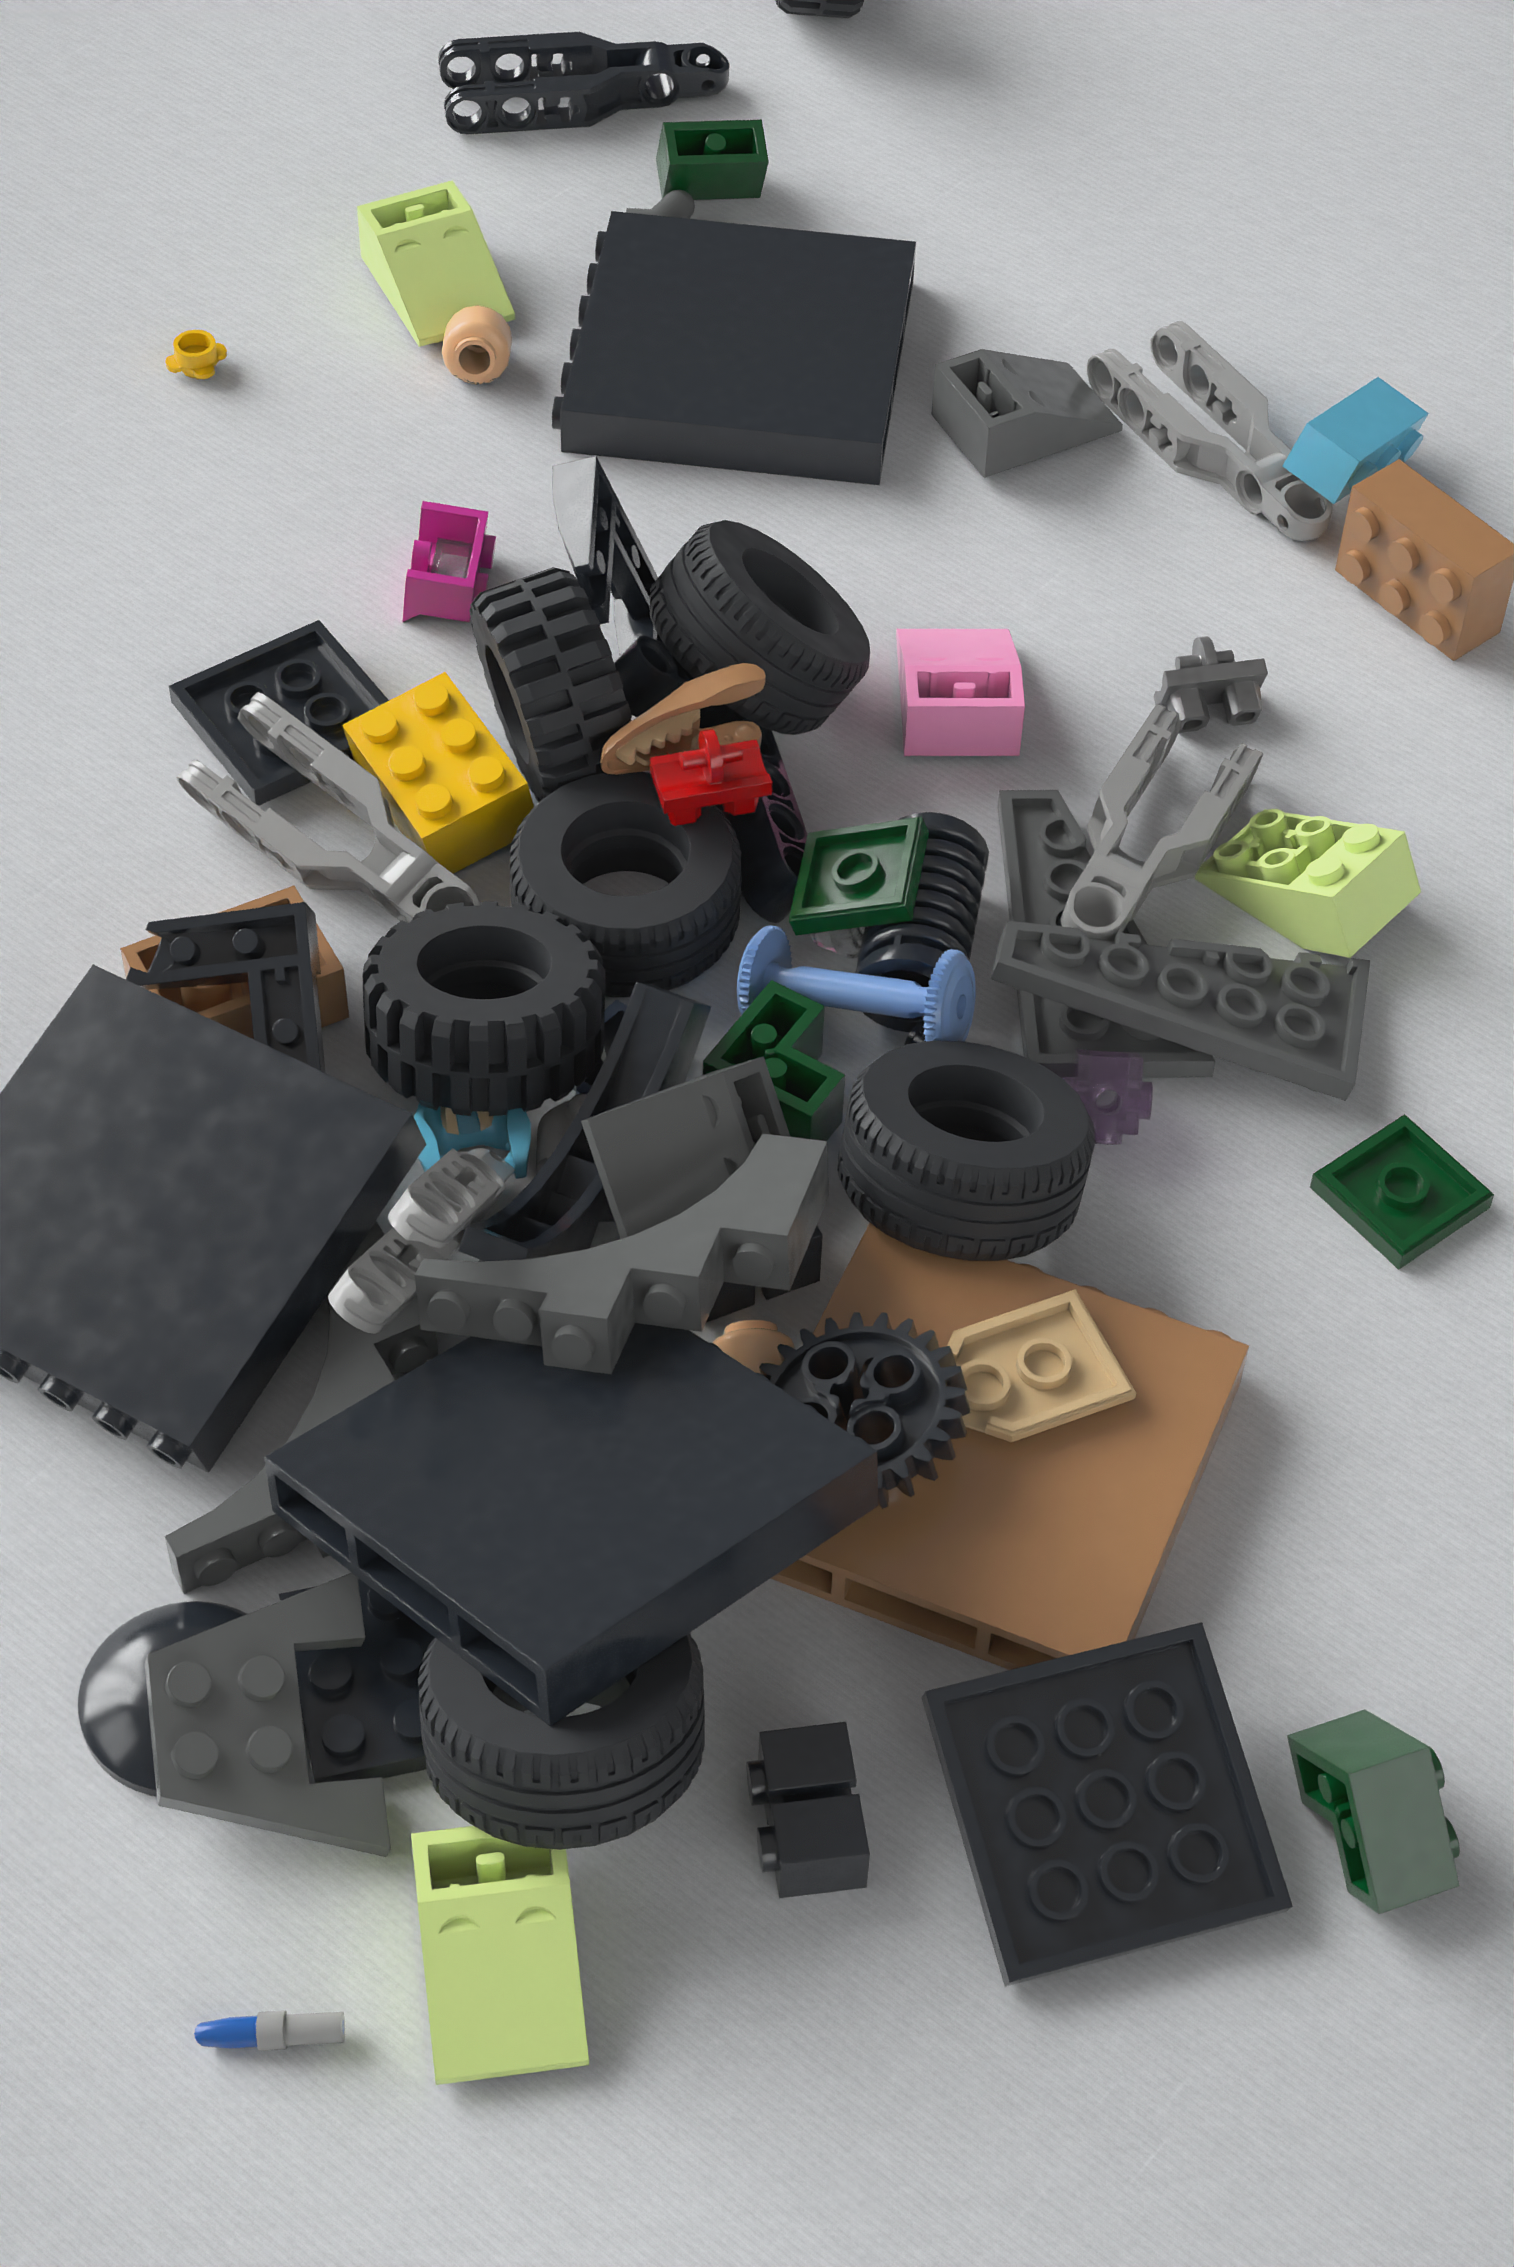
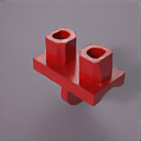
(710, 776)

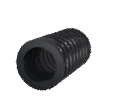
(942, 913)

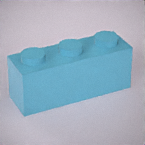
(1356, 439)

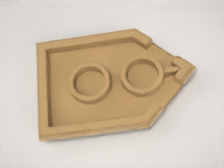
(1037, 1368)

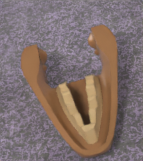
(675, 720)

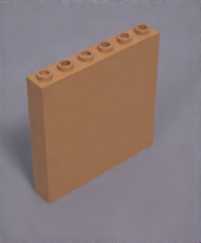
(1039, 1537)

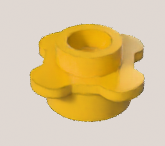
(195, 354)

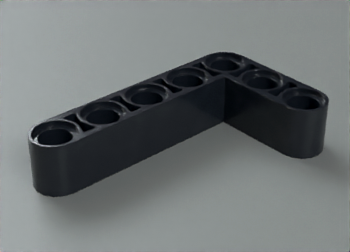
(770, 837)

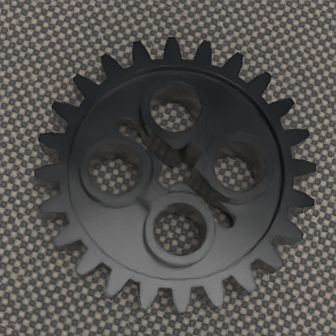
(884, 1388)

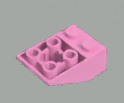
(960, 692)

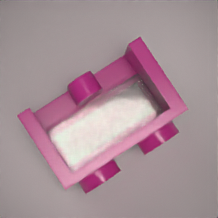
(448, 562)

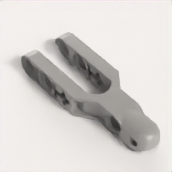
(1237, 406)
(395, 872)
(1117, 884)
(425, 1224)

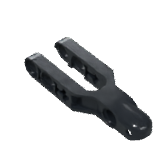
(592, 73)

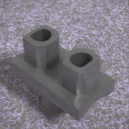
(1212, 679)

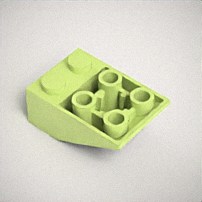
(430, 258)
(1315, 878)
(497, 1956)

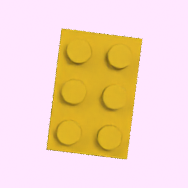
(441, 773)

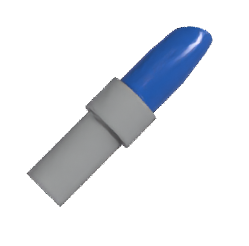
(272, 2030)

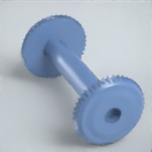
(945, 1004)

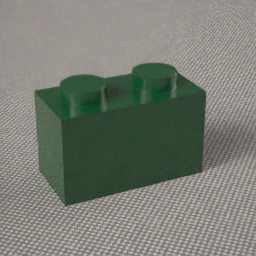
(713, 158)

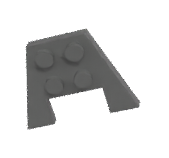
(233, 1723)

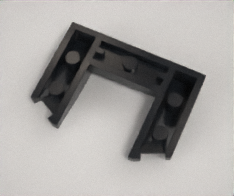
(604, 548)
(262, 946)

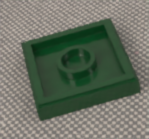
(859, 876)
(1401, 1191)

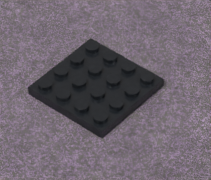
(1104, 1803)

